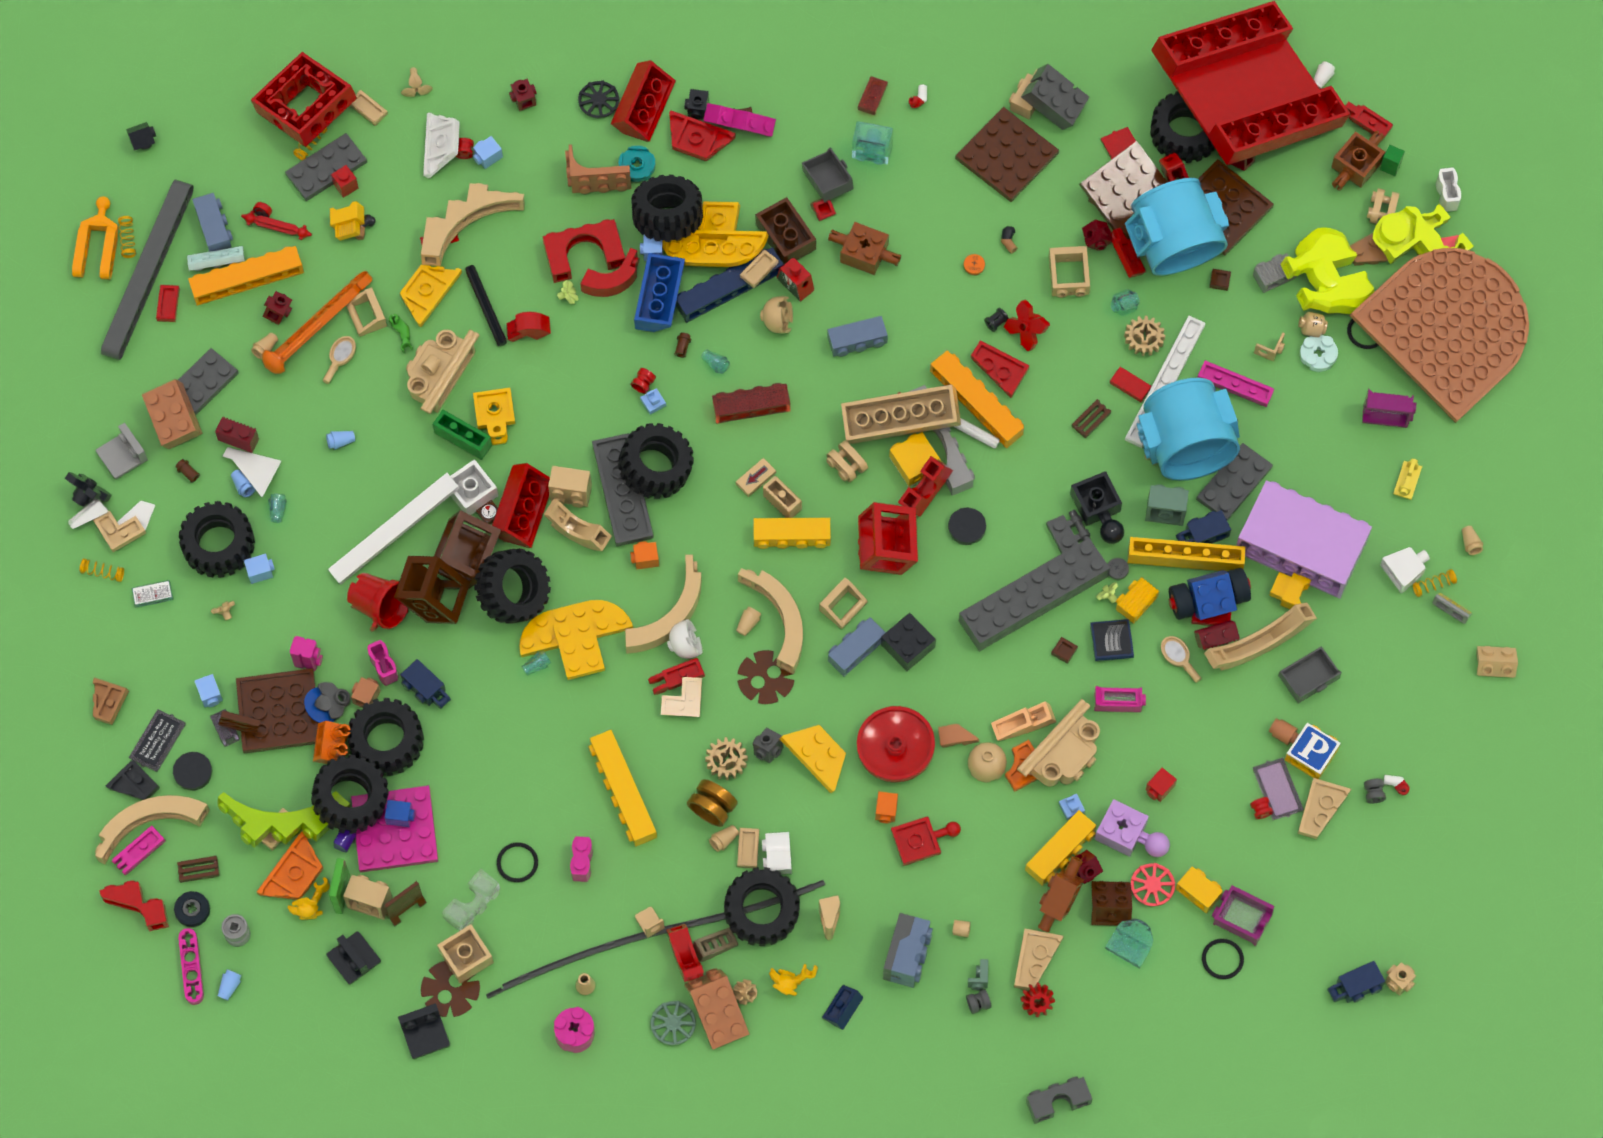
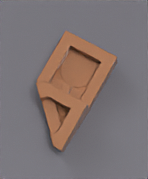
(954, 735)

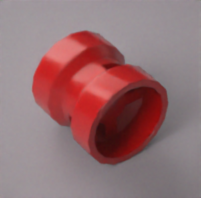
(643, 380)

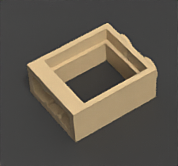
(1069, 254)

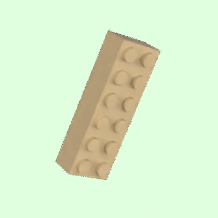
(901, 414)

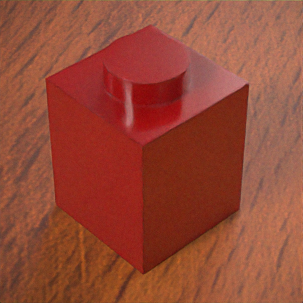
(344, 181)
(1160, 785)

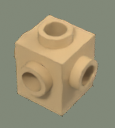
(1399, 984)

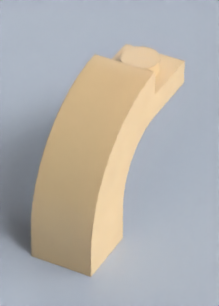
(584, 533)

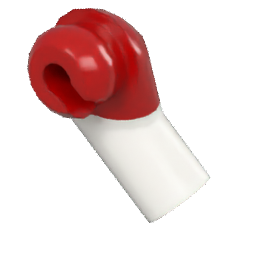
(920, 99)
(1398, 782)

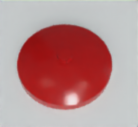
(895, 744)

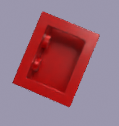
(887, 542)

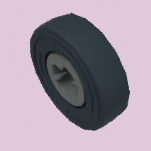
(192, 919)

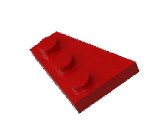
(1000, 367)

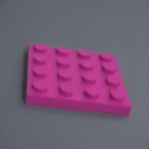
(398, 846)

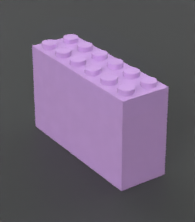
(1303, 538)

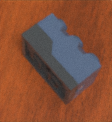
(907, 950)

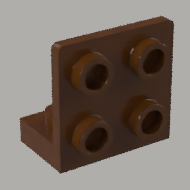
(1111, 902)

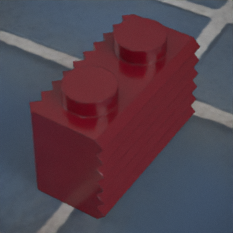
(237, 434)
(1216, 635)

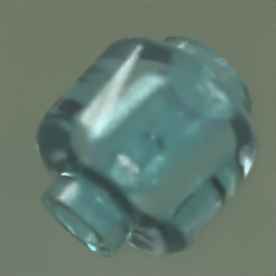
(1125, 302)

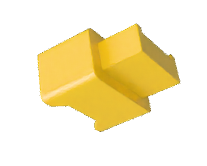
(347, 220)
(1289, 589)

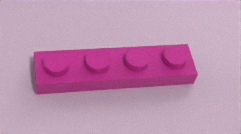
(1236, 383)

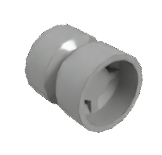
(236, 930)

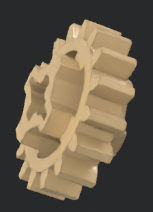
(1135, 338)
(734, 762)

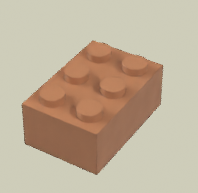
(172, 414)

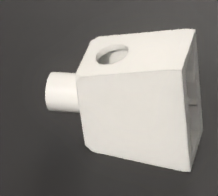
(1405, 567)

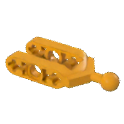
(96, 223)

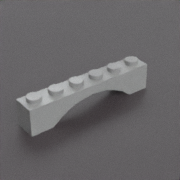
(961, 477)

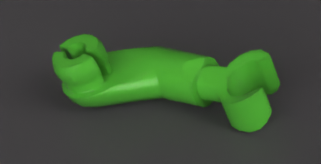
(399, 325)

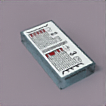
(152, 593)

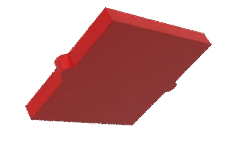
(1118, 141)

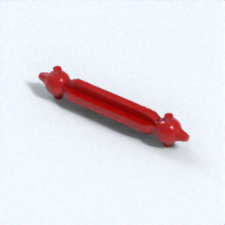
(276, 225)

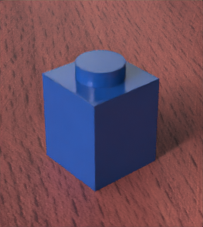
(399, 813)

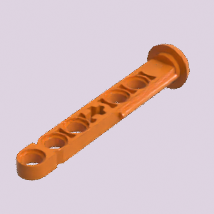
(275, 360)

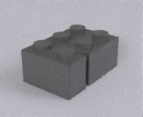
(1055, 97)

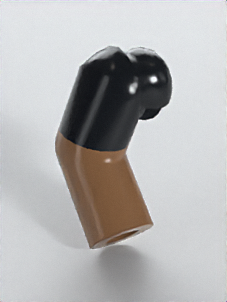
(369, 220)
(1006, 239)

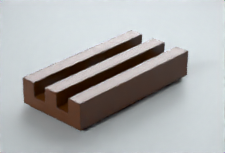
(1101, 407)
(239, 722)
(181, 871)

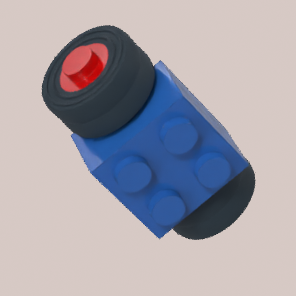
(1210, 594)

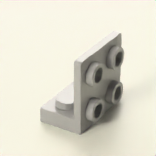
(122, 453)

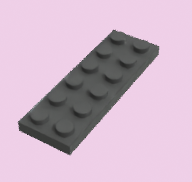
(625, 507)

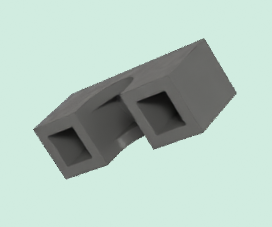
(1073, 1091)

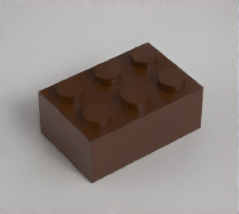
(786, 231)

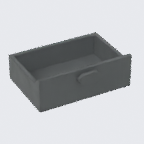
(828, 175)
(1309, 675)

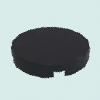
(967, 526)
(192, 771)

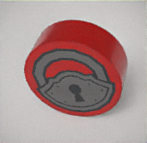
(262, 209)

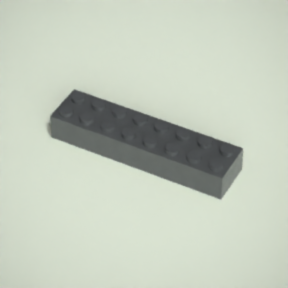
(1034, 594)

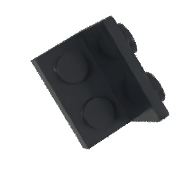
(424, 1031)

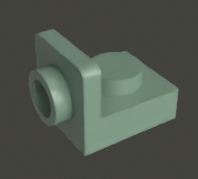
(982, 974)

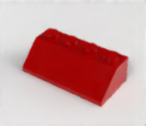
(643, 101)
(522, 505)

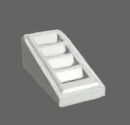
(88, 513)

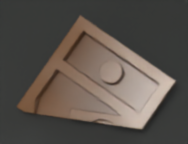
(1367, 252)
(107, 700)

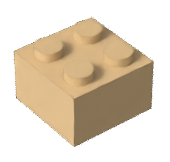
(570, 486)
(367, 896)
(465, 953)

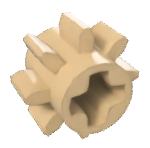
(745, 991)

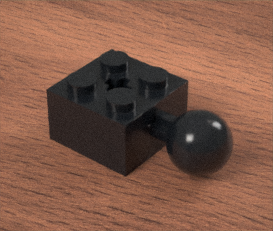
(1101, 508)

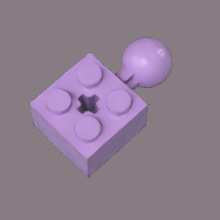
(1125, 840)

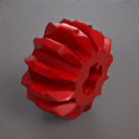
(1036, 993)

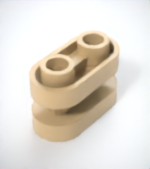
(1379, 198)
(846, 471)

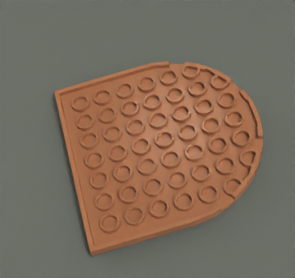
(1449, 325)

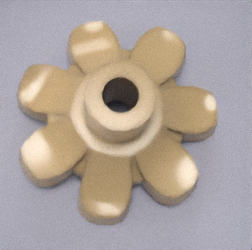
(224, 609)

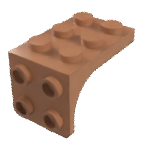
(596, 179)
(717, 1008)

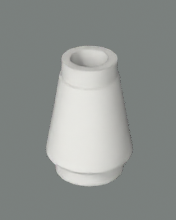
(1323, 74)

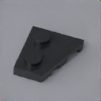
(133, 782)

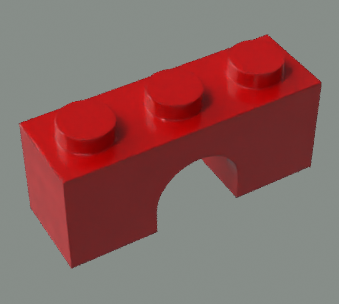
(934, 476)

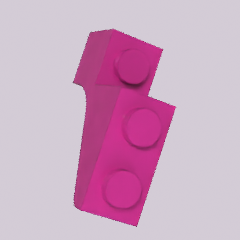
(739, 119)

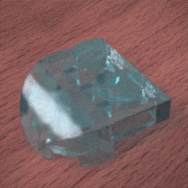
(1131, 941)

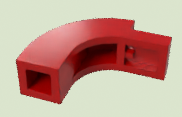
(611, 283)
(684, 953)

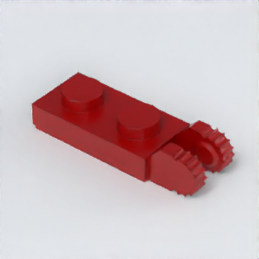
(674, 675)

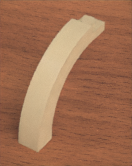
(788, 610)
(657, 633)
(1263, 640)
(145, 811)

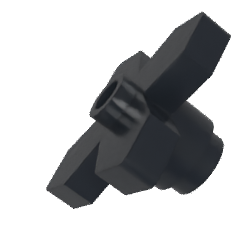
(86, 489)

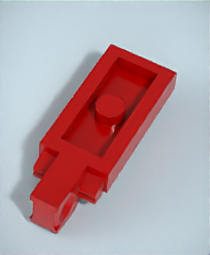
(1368, 119)
(1127, 254)

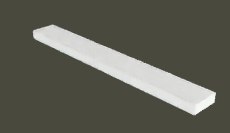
(1172, 367)
(393, 528)

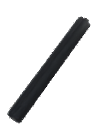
(485, 305)

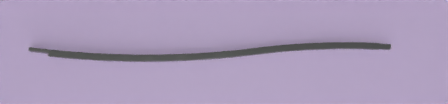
(640, 936)

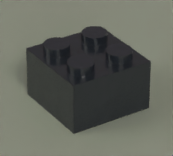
(908, 641)

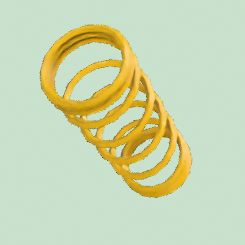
(303, 153)
(129, 250)
(119, 574)
(1452, 576)

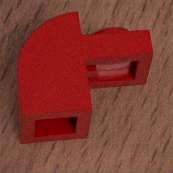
(528, 324)

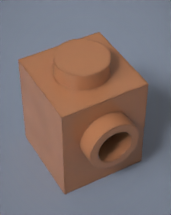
(365, 691)

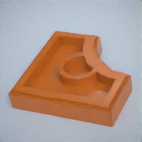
(1014, 777)

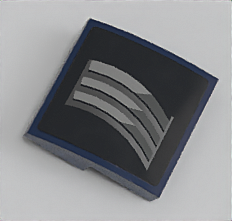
(1112, 640)

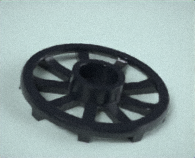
(598, 98)

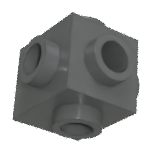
(767, 745)

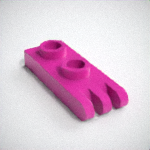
(138, 850)

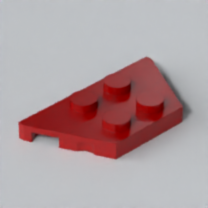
(697, 137)

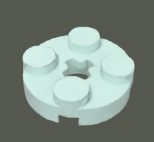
(1322, 343)

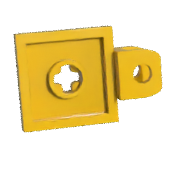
(494, 421)

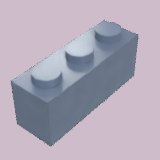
(212, 222)
(857, 336)
(855, 646)

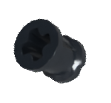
(990, 321)

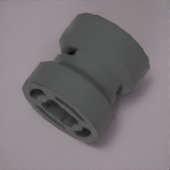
(1374, 791)
(978, 1001)

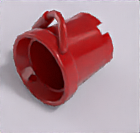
(376, 600)

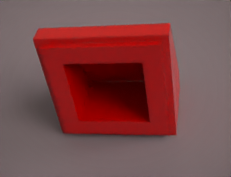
(822, 209)

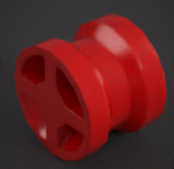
(465, 148)
(1261, 808)

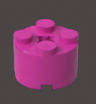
(570, 1040)

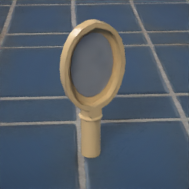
(340, 354)
(1177, 654)

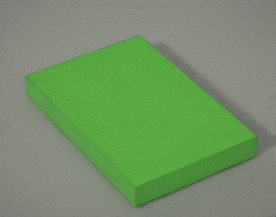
(338, 885)

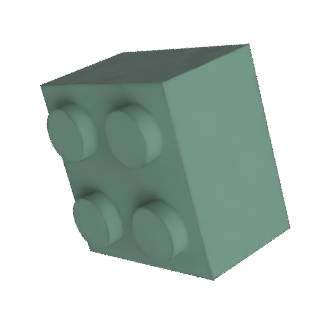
(1167, 505)

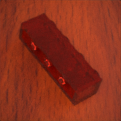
(751, 403)

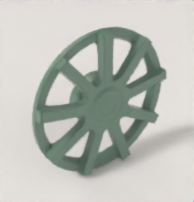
(673, 1022)

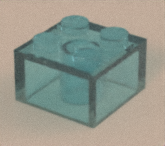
(872, 143)

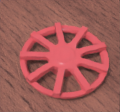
(1152, 884)

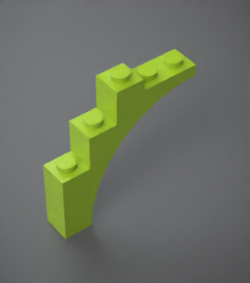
(283, 826)

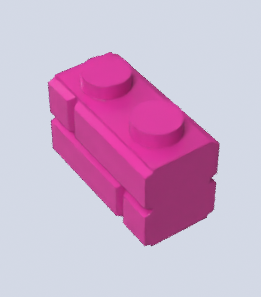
(305, 653)

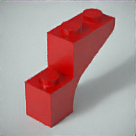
(131, 898)

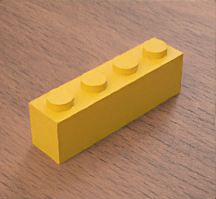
(791, 532)
(1061, 848)

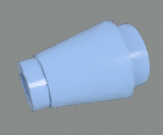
(339, 439)
(242, 484)
(228, 985)

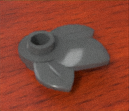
(329, 699)

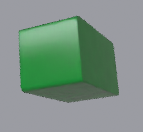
(1392, 160)

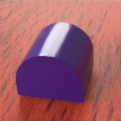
(344, 840)

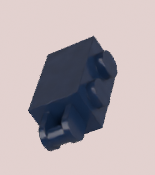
(1206, 529)
(424, 684)
(1358, 983)

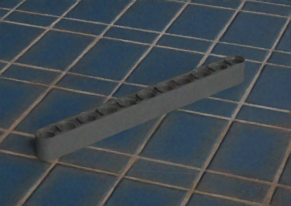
(147, 269)

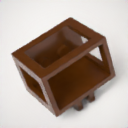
(465, 546)
(422, 589)

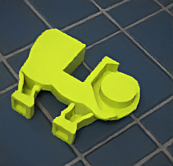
(1412, 230)
(1319, 257)

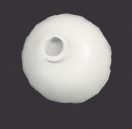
(684, 641)

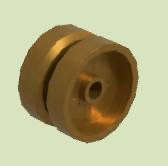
(712, 802)

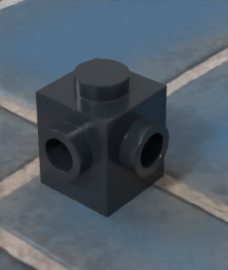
(697, 103)
(141, 136)

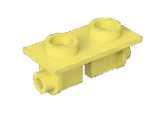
(1408, 479)

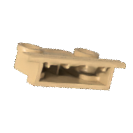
(454, 356)
(1065, 750)

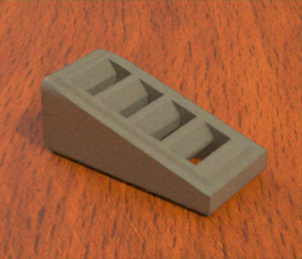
(703, 956)

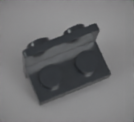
(353, 957)

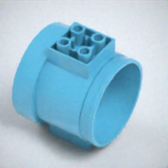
(1177, 226)
(1189, 429)

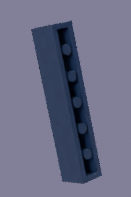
(718, 290)

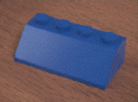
(658, 292)

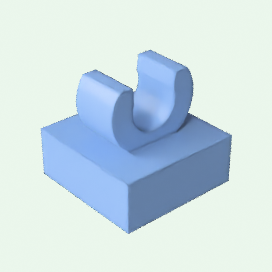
(653, 401)
(1071, 805)

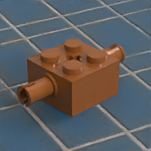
(1358, 159)
(863, 237)
(1062, 894)

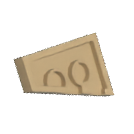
(1320, 807)
(1035, 956)

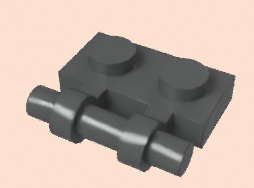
(1062, 533)

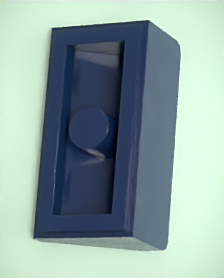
(843, 1007)

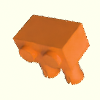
(330, 741)

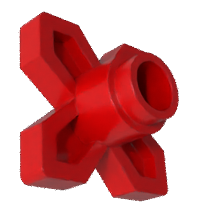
(1027, 325)

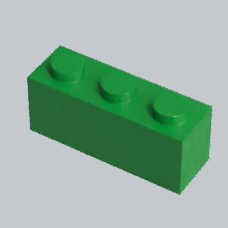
(462, 434)

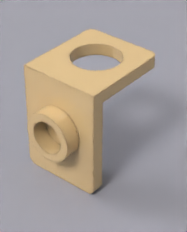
(1271, 353)
(649, 922)

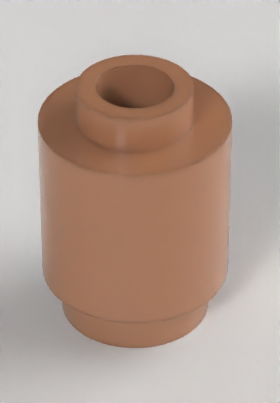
(1284, 731)

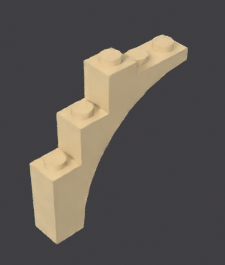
(459, 214)

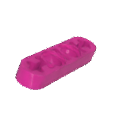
(191, 966)

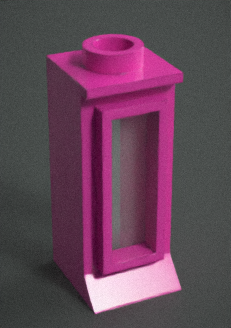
(1119, 699)

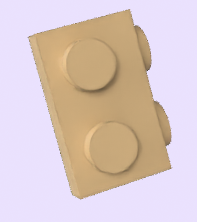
(1496, 661)

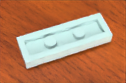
(215, 258)

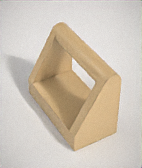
(378, 323)
(835, 596)
(829, 913)

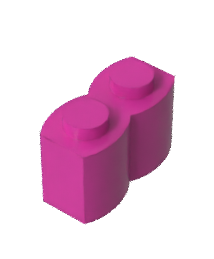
(382, 662)
(581, 859)

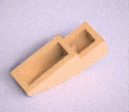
(1023, 721)

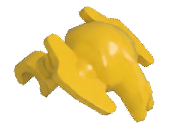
(308, 908)
(788, 981)

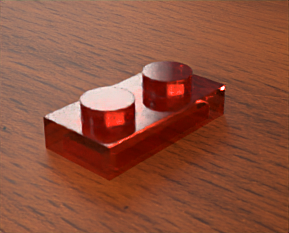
(872, 95)

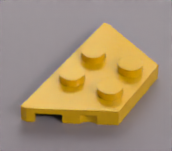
(427, 290)
(817, 753)

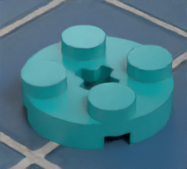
(644, 157)

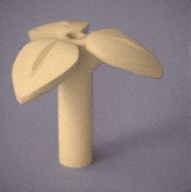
(415, 82)

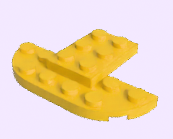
(716, 240)
(575, 633)

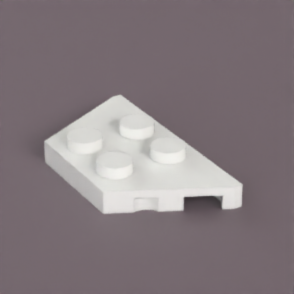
(440, 142)

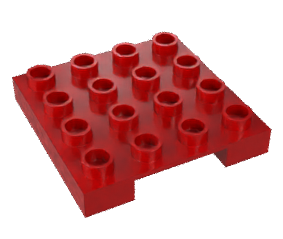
(1248, 83)

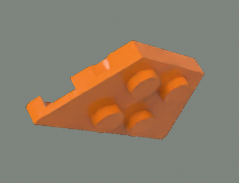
(293, 872)

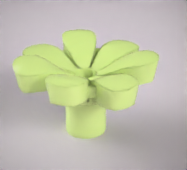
(568, 292)
(1108, 593)

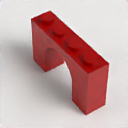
(602, 234)

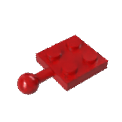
(919, 841)

